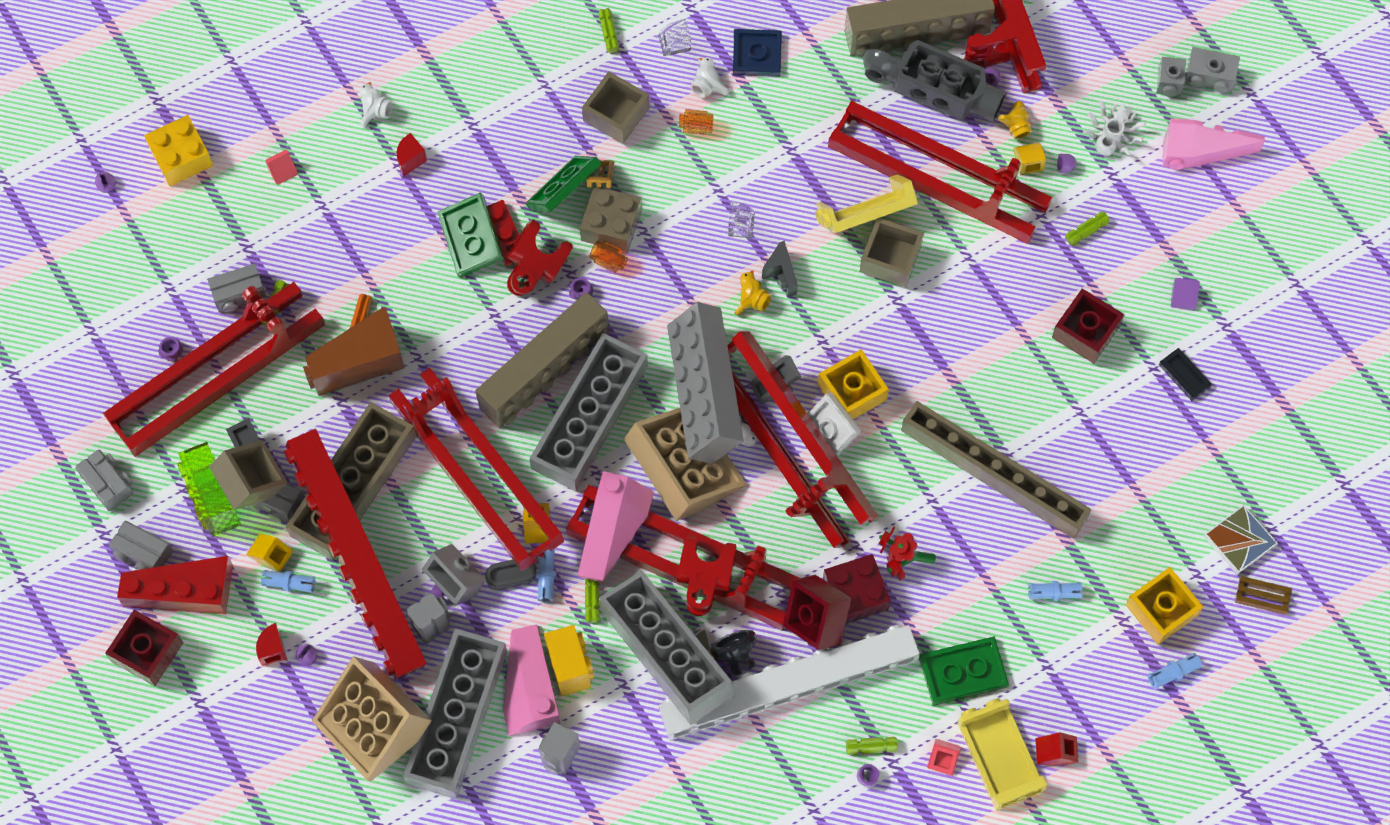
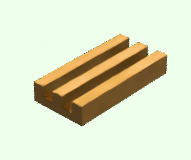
(600, 179)
(1286, 591)

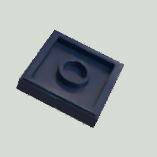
(757, 52)

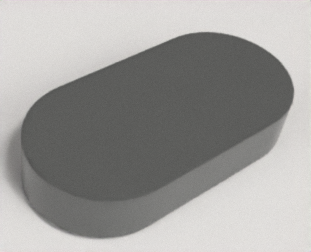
(508, 575)

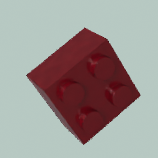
(1088, 326)
(862, 583)
(816, 612)
(144, 647)

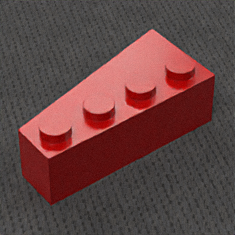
(184, 586)

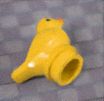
(1017, 120)
(752, 294)

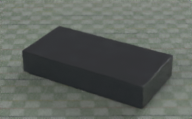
(1185, 374)

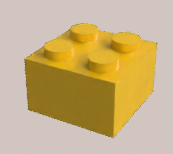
(178, 150)
(854, 384)
(1164, 605)
(567, 658)

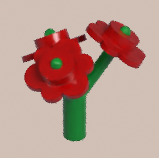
(902, 553)

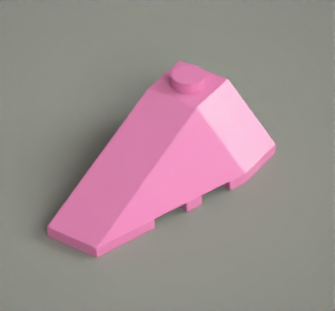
(1192, 144)
(616, 516)
(528, 688)

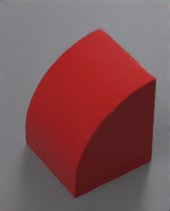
(410, 154)
(270, 646)
(1057, 749)

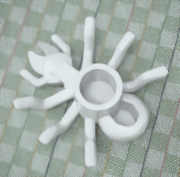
(1113, 130)

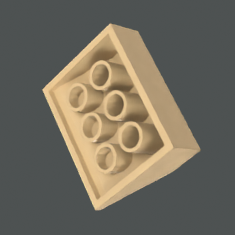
(681, 482)
(370, 718)

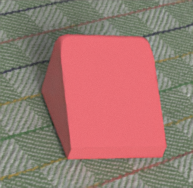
(281, 167)
(944, 757)

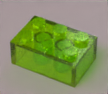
(205, 492)

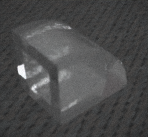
(675, 38)
(741, 221)

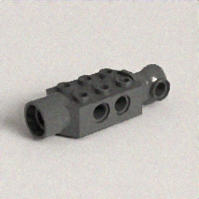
(937, 80)

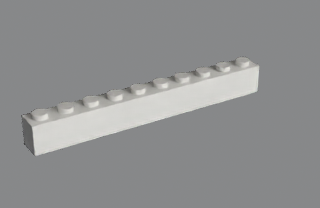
(802, 678)

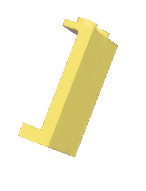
(900, 198)
(1000, 754)

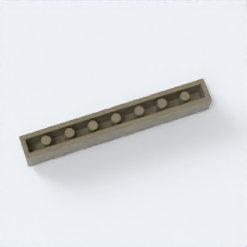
(995, 469)

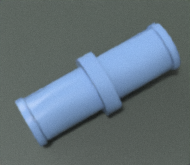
(546, 577)
(288, 581)
(1055, 590)
(1174, 670)

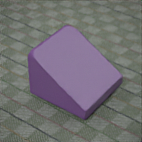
(1185, 293)

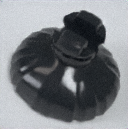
(735, 648)

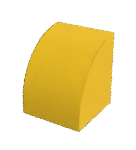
(1031, 158)
(532, 531)
(270, 552)

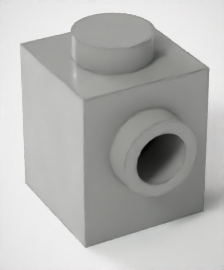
(1171, 76)

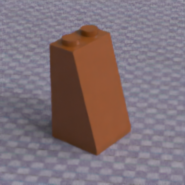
(355, 355)

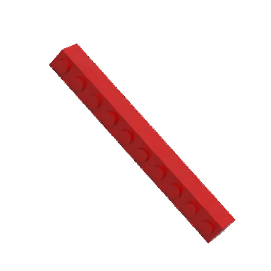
(355, 554)

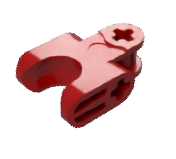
(532, 263)
(704, 577)

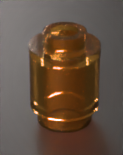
(696, 122)
(608, 256)

